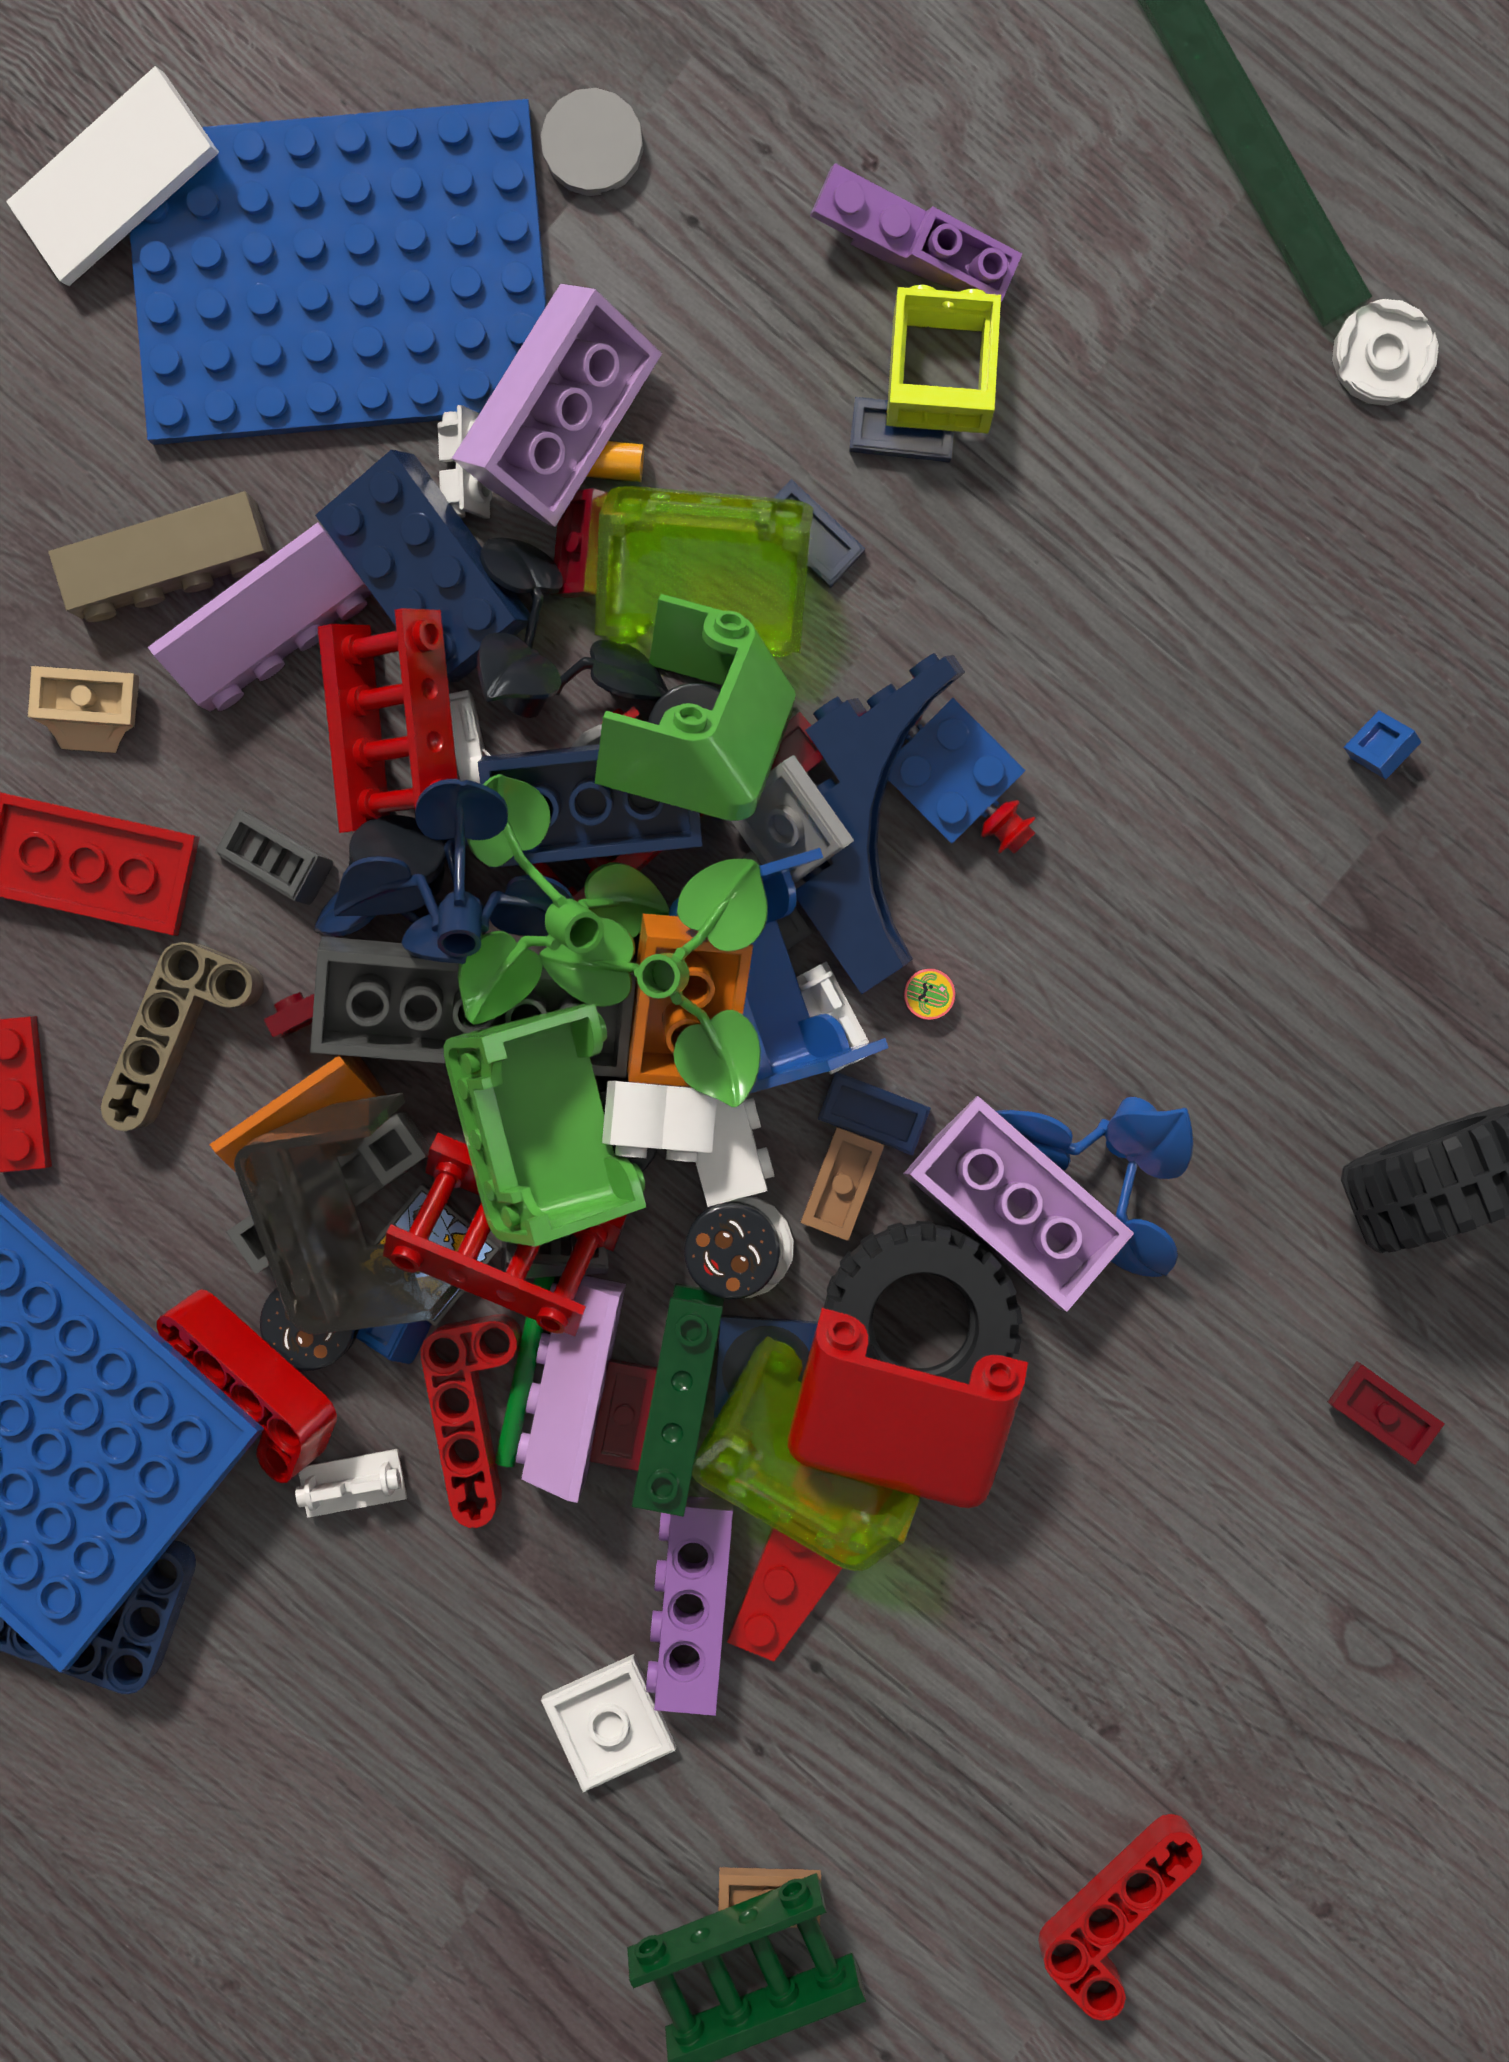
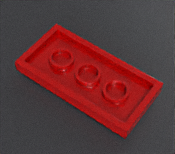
(94, 864)

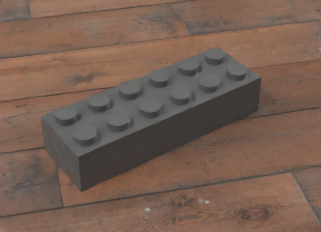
(400, 1007)

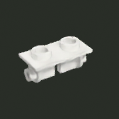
(458, 485)
(825, 996)
(351, 1483)

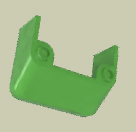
(697, 755)

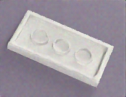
(112, 176)

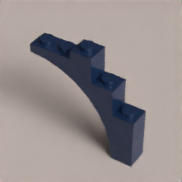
(860, 749)

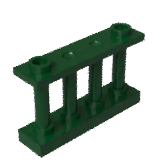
(678, 1400)
(763, 2013)

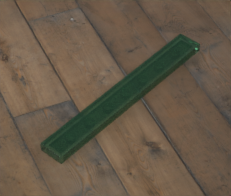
(1259, 156)

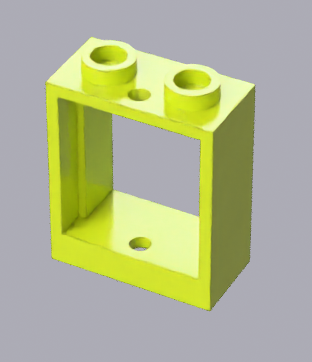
(944, 406)

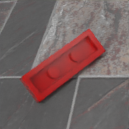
(22, 1098)

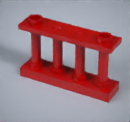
(354, 714)
(413, 1252)

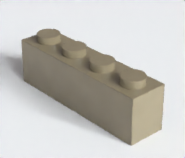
(161, 557)

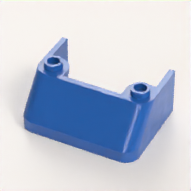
(790, 1039)

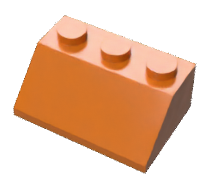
(715, 985)
(335, 1082)

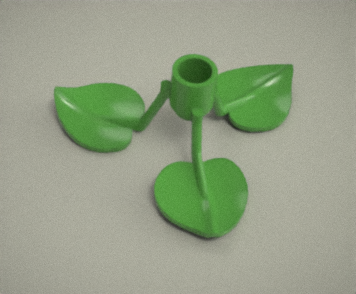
(731, 911)
(509, 971)

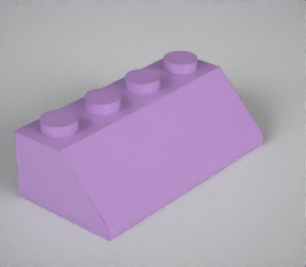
(558, 403)
(262, 620)
(1019, 1204)
(570, 1393)

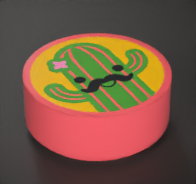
(929, 994)

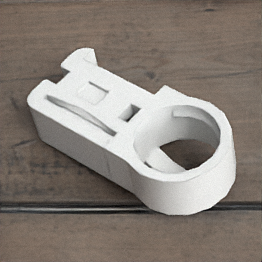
(467, 735)

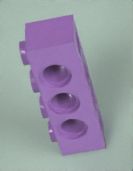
(694, 1685)

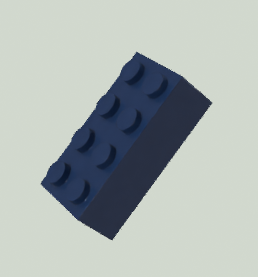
(421, 556)
(589, 817)

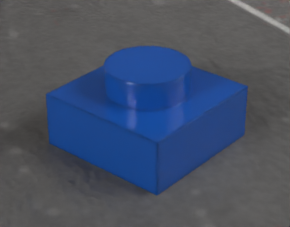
(1382, 744)

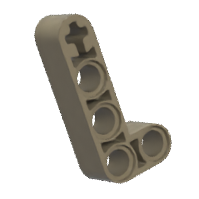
(170, 1041)

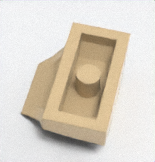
(84, 706)

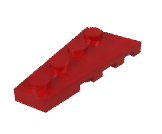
(780, 1595)

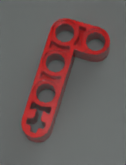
(257, 1378)
(470, 1423)
(1128, 1906)

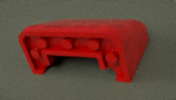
(899, 1422)

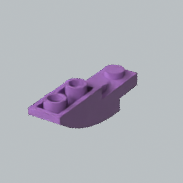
(912, 238)

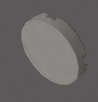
(592, 141)

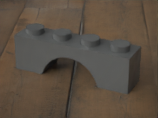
(369, 1169)

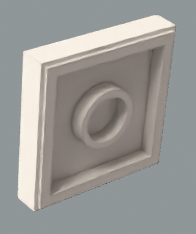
(608, 1723)

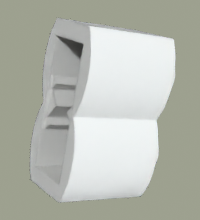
(658, 1118)

